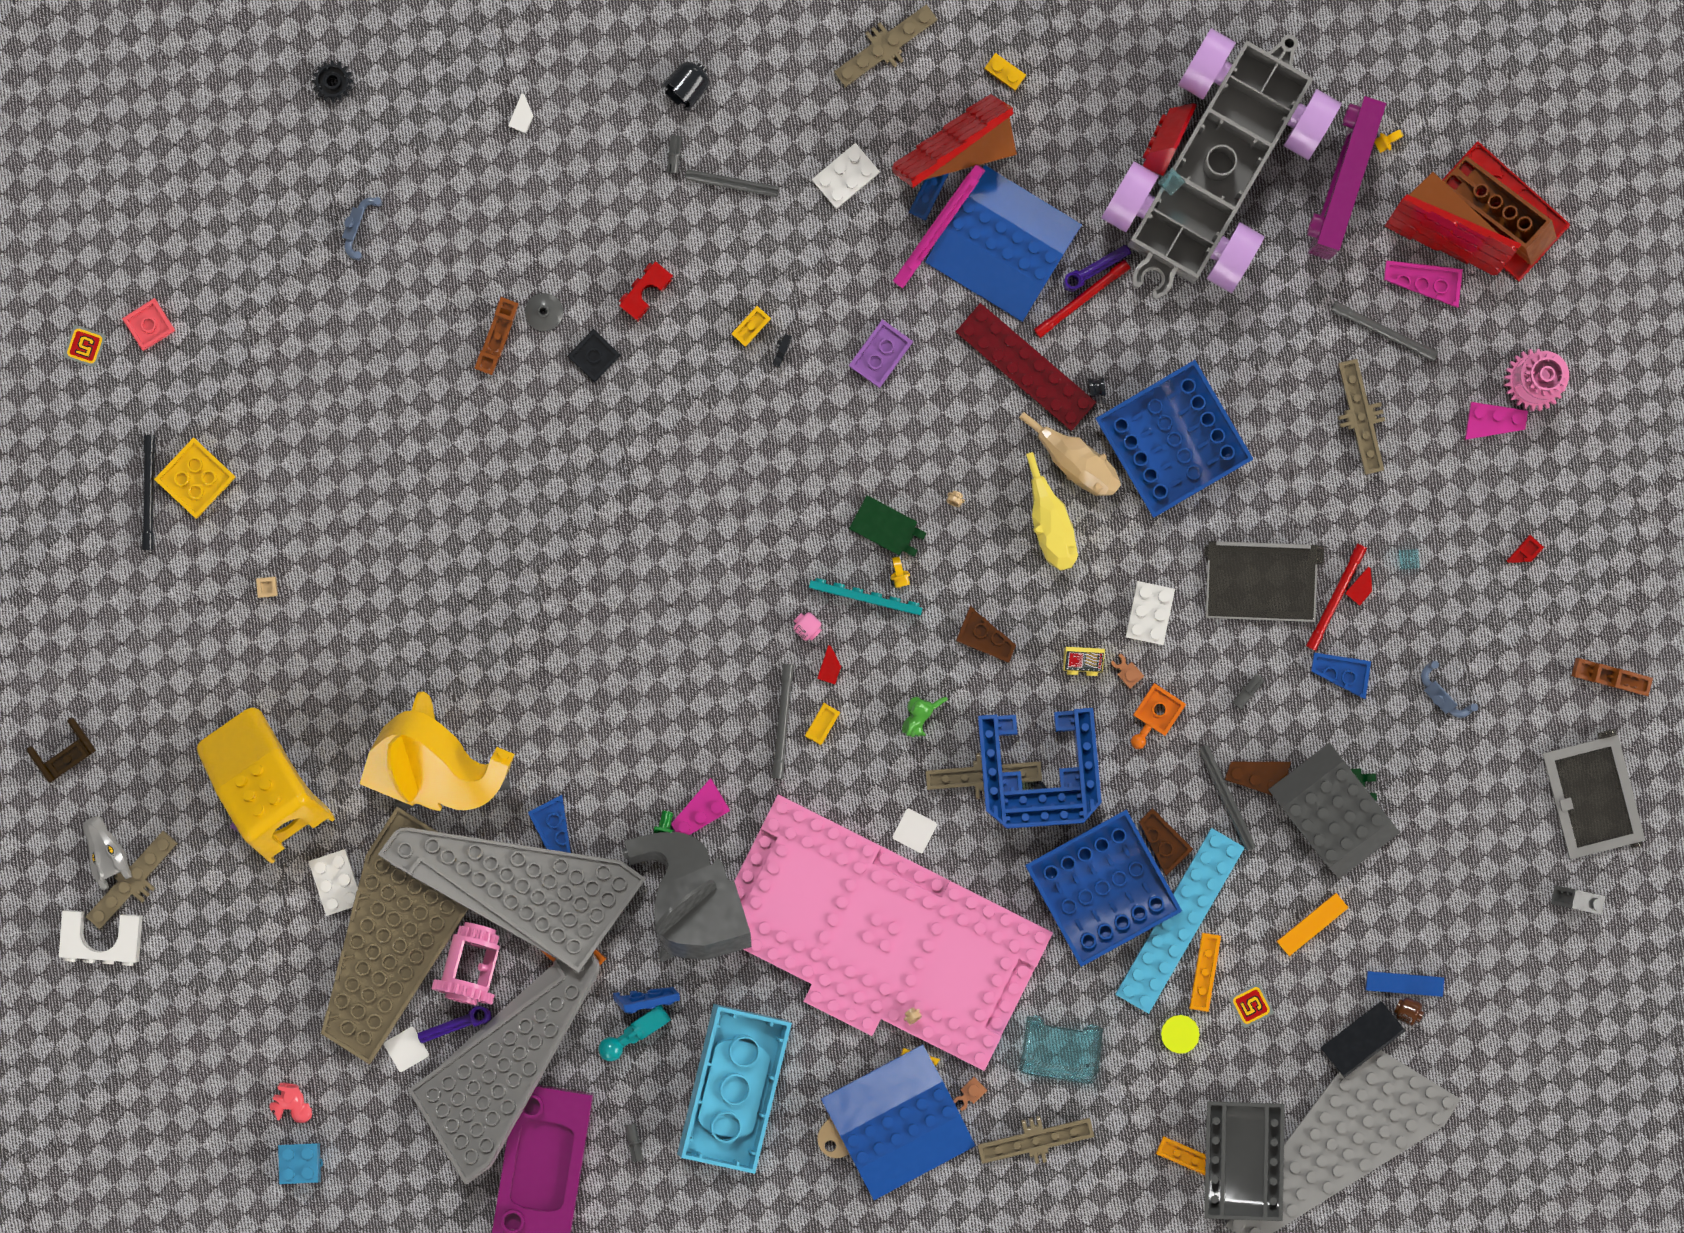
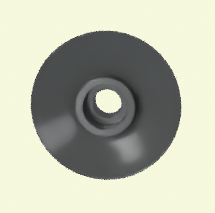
(550, 319)

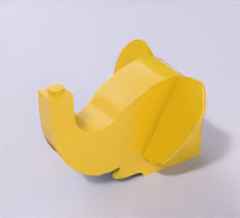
(427, 764)

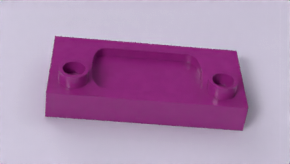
(1331, 224)
(544, 1163)

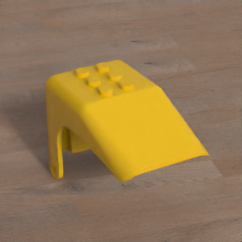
(259, 783)

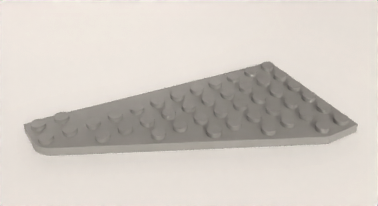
(538, 894)
(489, 1079)
(1353, 1131)

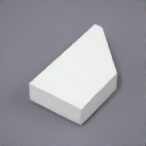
(522, 116)

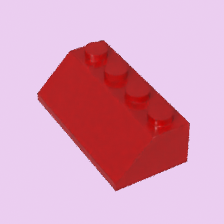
(1167, 138)

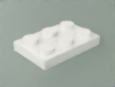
(845, 176)
(1150, 613)
(334, 881)

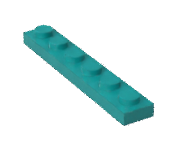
(857, 594)

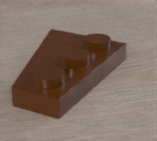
(984, 637)
(1257, 775)
(1164, 841)

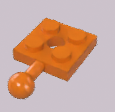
(1146, 714)

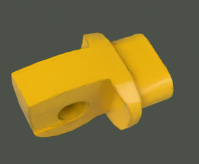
(1384, 142)
(899, 577)

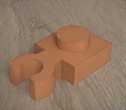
(1129, 673)
(971, 1091)

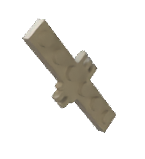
(885, 45)
(1361, 416)
(974, 776)
(134, 885)
(1035, 1140)

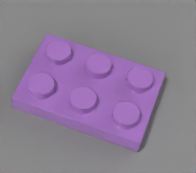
(880, 353)

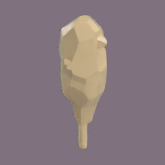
(1077, 460)

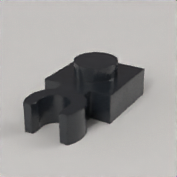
(782, 344)

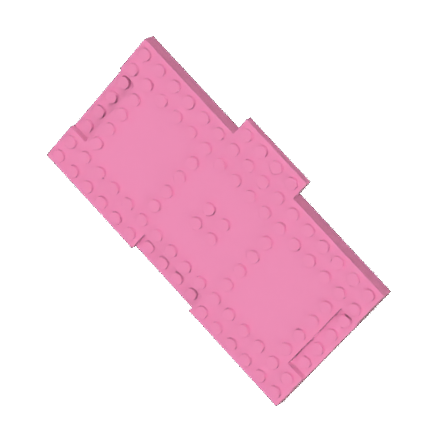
(884, 934)

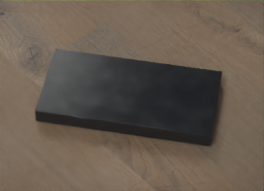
(1362, 1039)

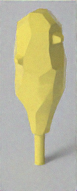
(1051, 522)

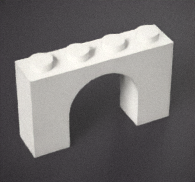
(75, 946)

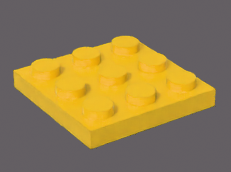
(195, 478)

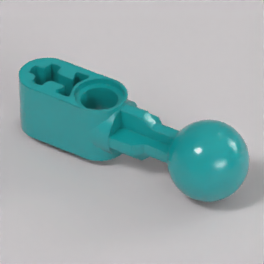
(611, 1048)

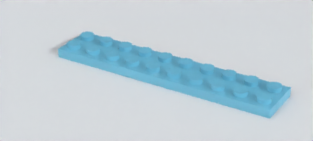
(1171, 938)

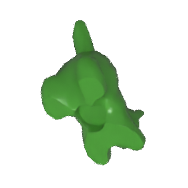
(919, 711)

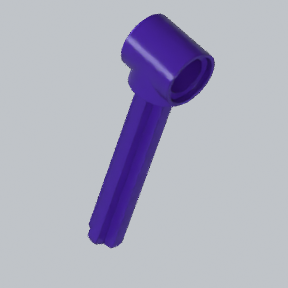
(1095, 268)
(455, 1024)

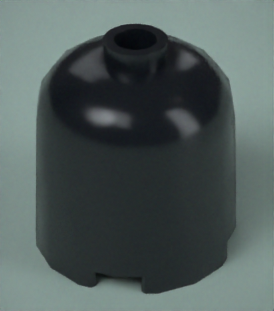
(686, 84)

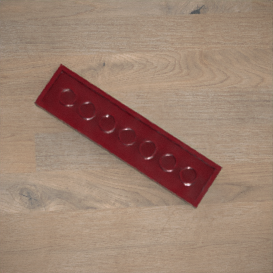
(1025, 367)

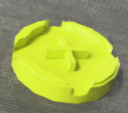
(1180, 1034)

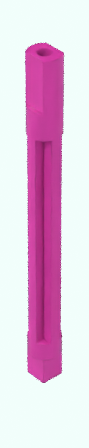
(938, 226)

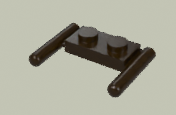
(66, 758)

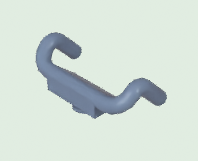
(352, 224)
(1439, 695)

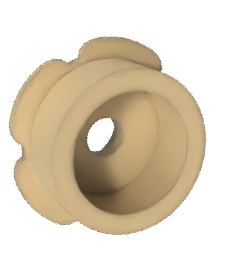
(955, 498)
(912, 1015)

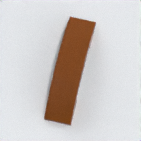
(497, 336)

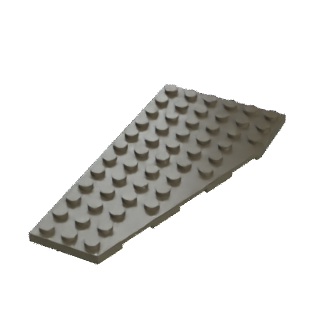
(388, 948)

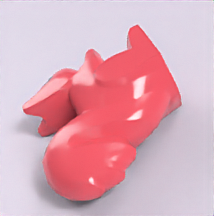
(293, 1100)

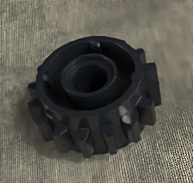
(332, 71)

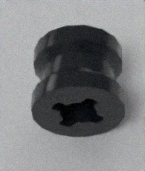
(1096, 387)

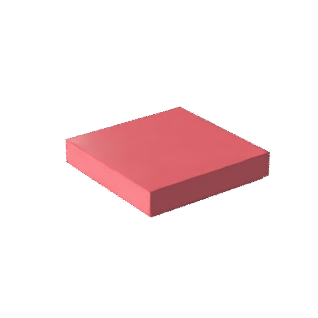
(148, 324)

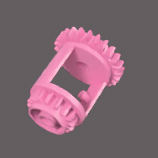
(1537, 379)
(465, 991)

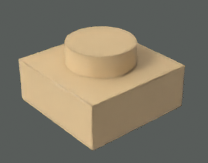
(266, 587)

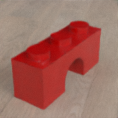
(654, 276)

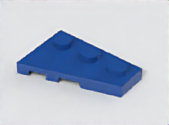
(1343, 671)
(552, 825)
(648, 1000)

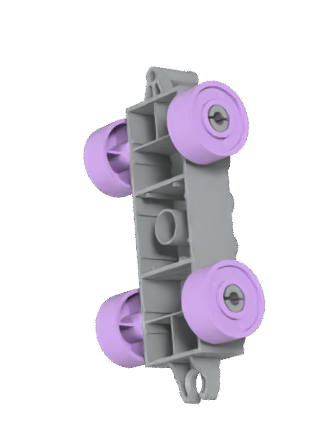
(1220, 163)

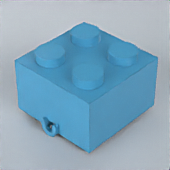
(299, 1163)

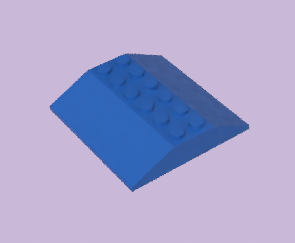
(1003, 244)
(1174, 438)
(1103, 888)
(898, 1122)

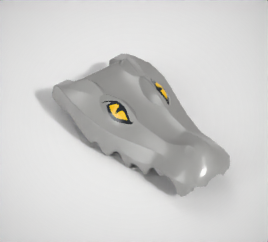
(105, 853)

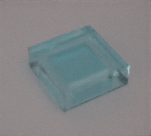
(1171, 181)
(1408, 559)

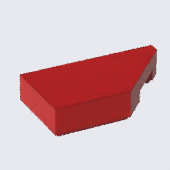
(1526, 551)
(1361, 587)
(830, 667)

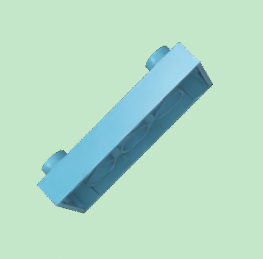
(734, 1088)

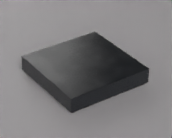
(594, 355)

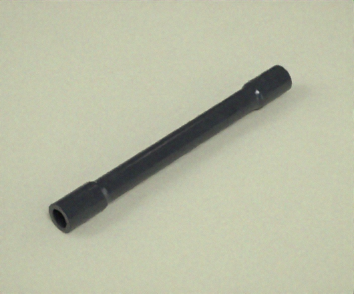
(147, 534)

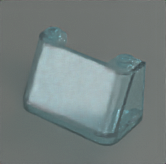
(1060, 1051)

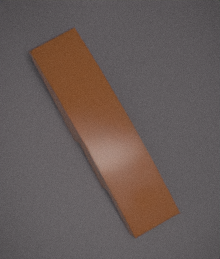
(1612, 677)

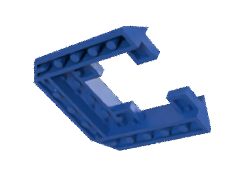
(1019, 808)

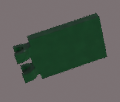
(886, 527)

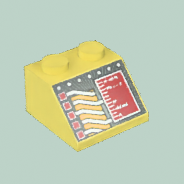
(1083, 660)

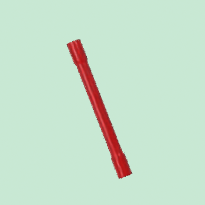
(1050, 323)
(1354, 561)

